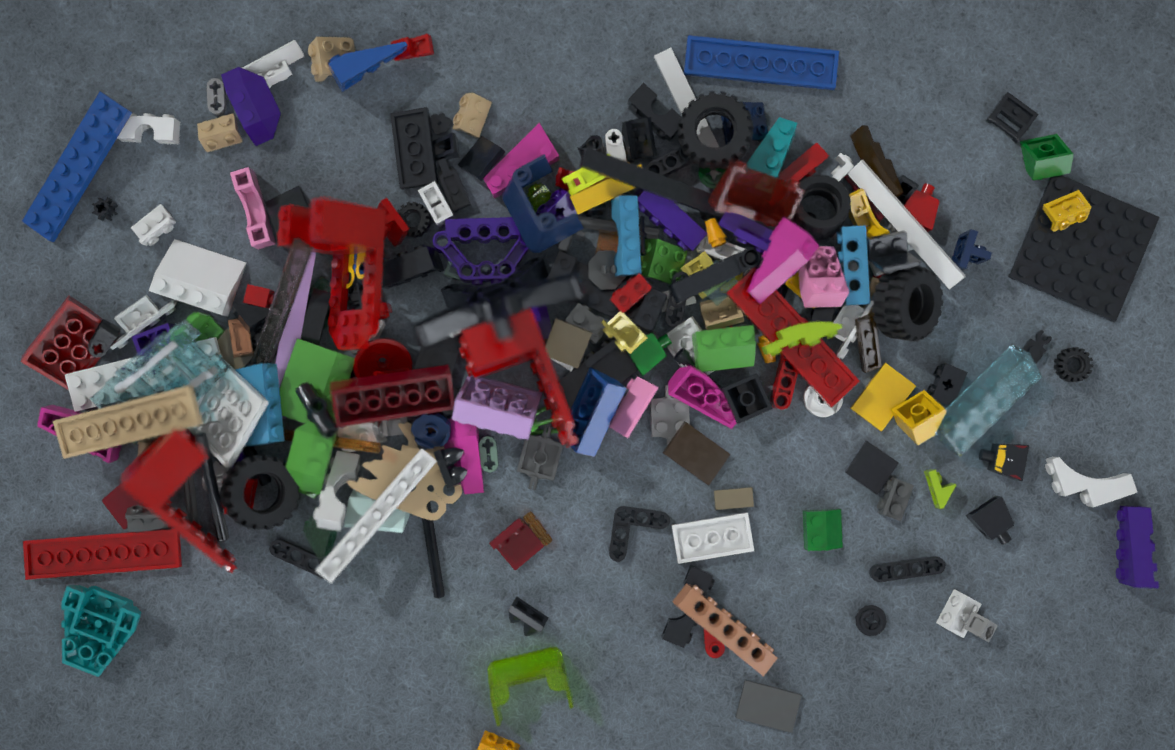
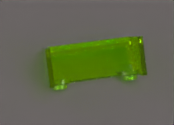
(525, 668)

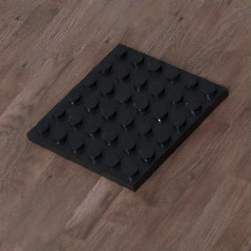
(1089, 260)

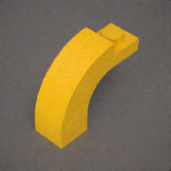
(861, 214)

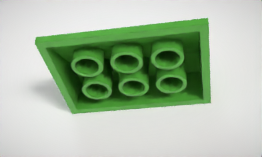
(316, 366)

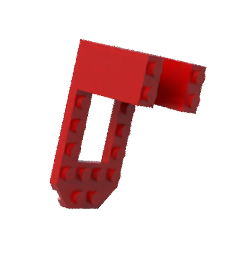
(342, 230)
(490, 356)
(159, 474)

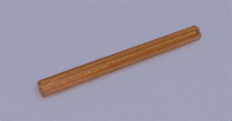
(345, 443)

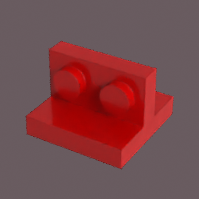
(394, 225)

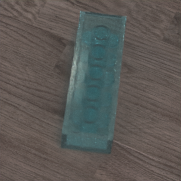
(987, 399)

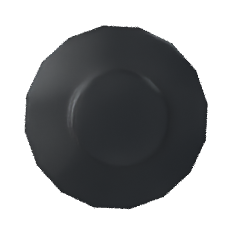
(593, 142)

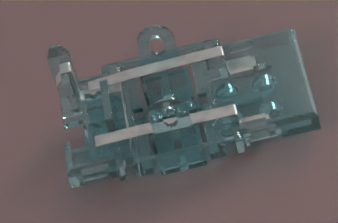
(173, 348)

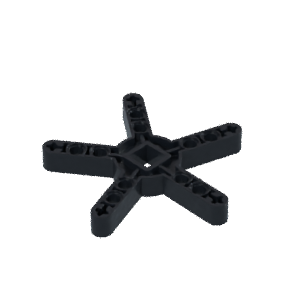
(498, 302)

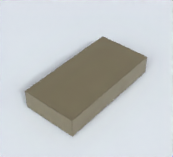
(733, 498)

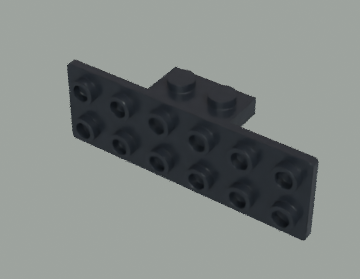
(607, 360)

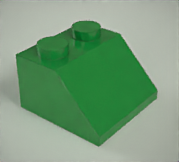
(1046, 157)
(822, 529)

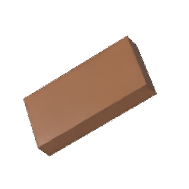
(240, 339)

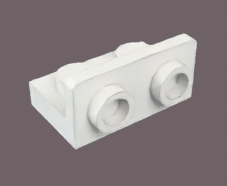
(153, 225)
(957, 612)

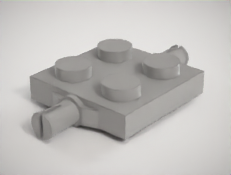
(667, 416)

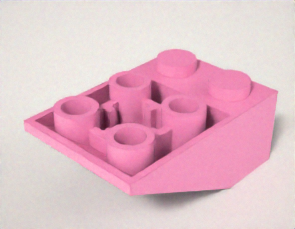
(823, 280)

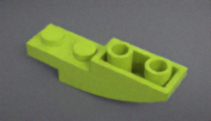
(807, 333)

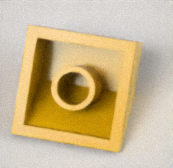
(919, 416)

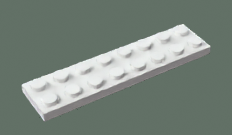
(87, 382)

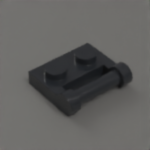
(1014, 111)

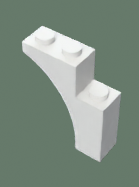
(1094, 491)

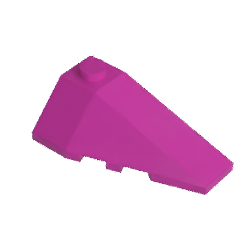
(787, 253)
(701, 393)
(467, 438)

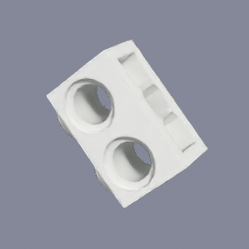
(436, 204)

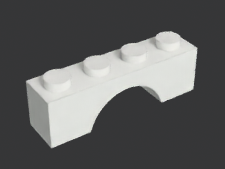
(331, 511)

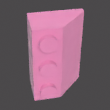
(632, 406)

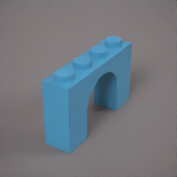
(270, 425)

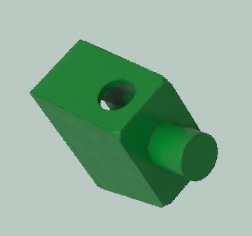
(649, 352)

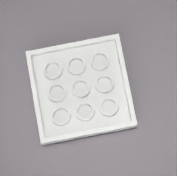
(229, 416)

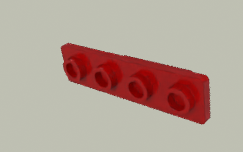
(805, 164)

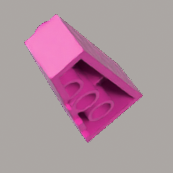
(529, 148)
(52, 412)

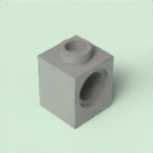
(980, 626)

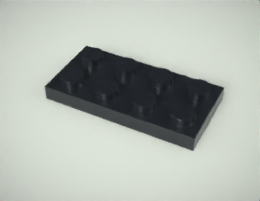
(414, 148)

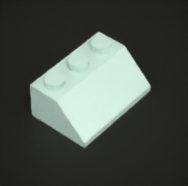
(359, 504)

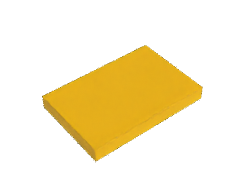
(881, 395)

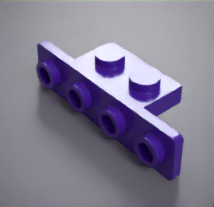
(747, 230)

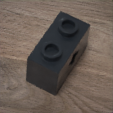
(954, 379)

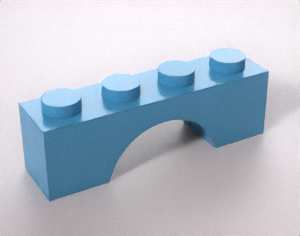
(626, 218)

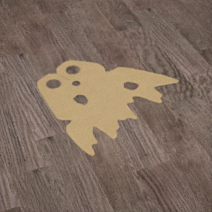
(390, 467)

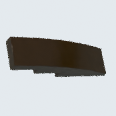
(873, 156)

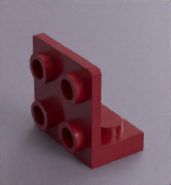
(517, 543)

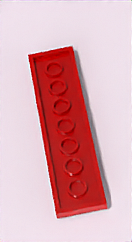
(815, 364)
(102, 554)

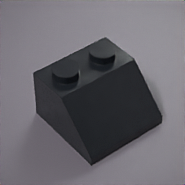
(746, 398)

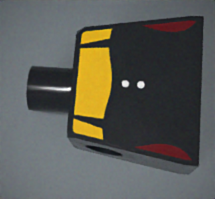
(1006, 459)

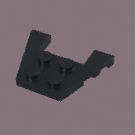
(439, 354)

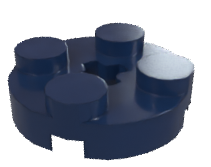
(434, 439)

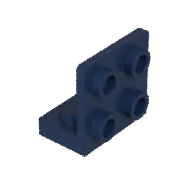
(759, 122)

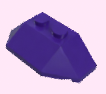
(252, 104)

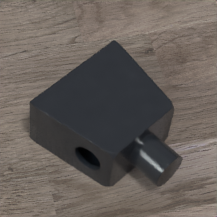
(993, 519)

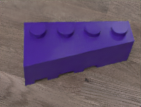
(671, 219)
(1135, 547)

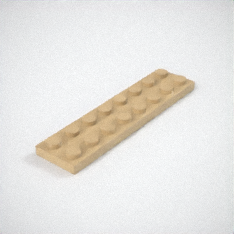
(128, 422)

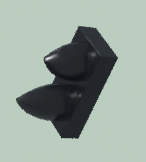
(446, 459)
(533, 618)

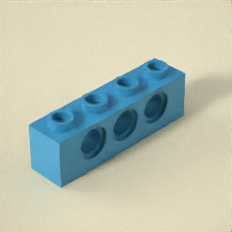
(857, 235)

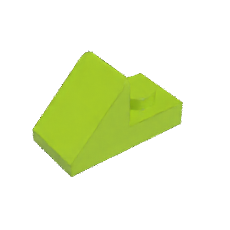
(939, 493)

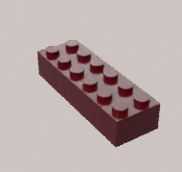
(392, 395)

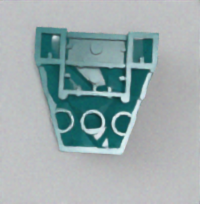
(95, 627)

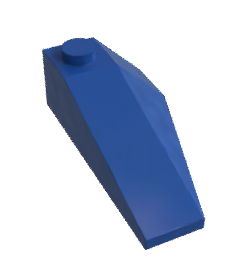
(352, 66)

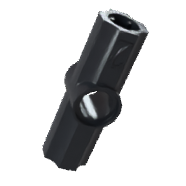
(316, 410)

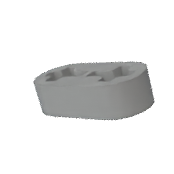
(221, 96)

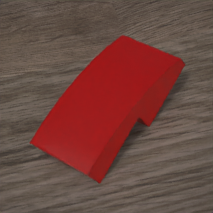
(416, 47)

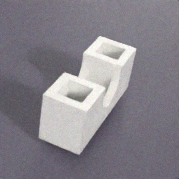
(165, 128)

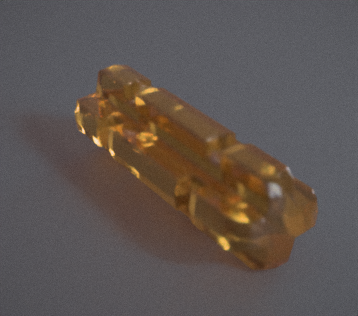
(537, 528)

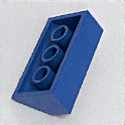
(594, 410)

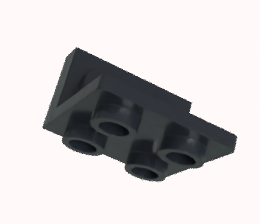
(890, 252)

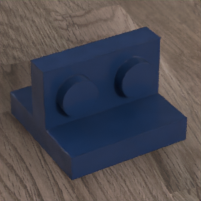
(966, 252)

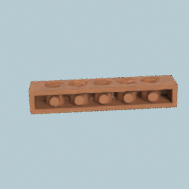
(760, 661)

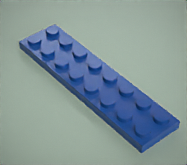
(761, 62)
(76, 166)

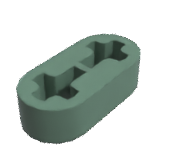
(493, 452)

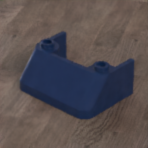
(536, 231)

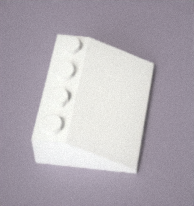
(198, 277)

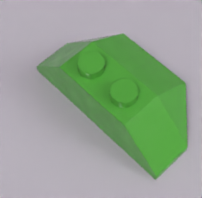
(310, 457)

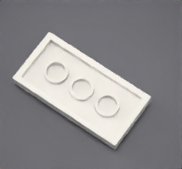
(712, 537)

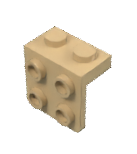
(325, 48)

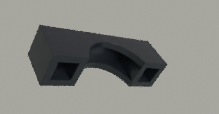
(678, 629)

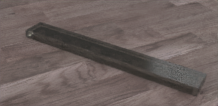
(282, 302)

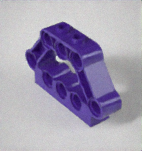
(474, 226)

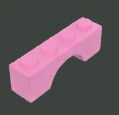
(258, 223)

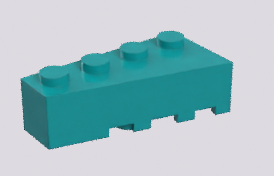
(774, 148)

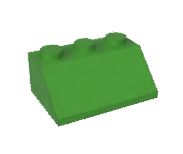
(724, 348)

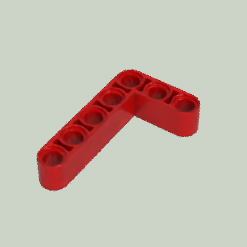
(778, 389)

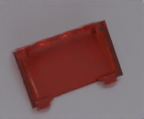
(756, 195)

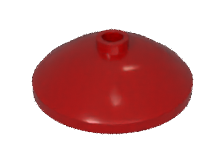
(368, 361)

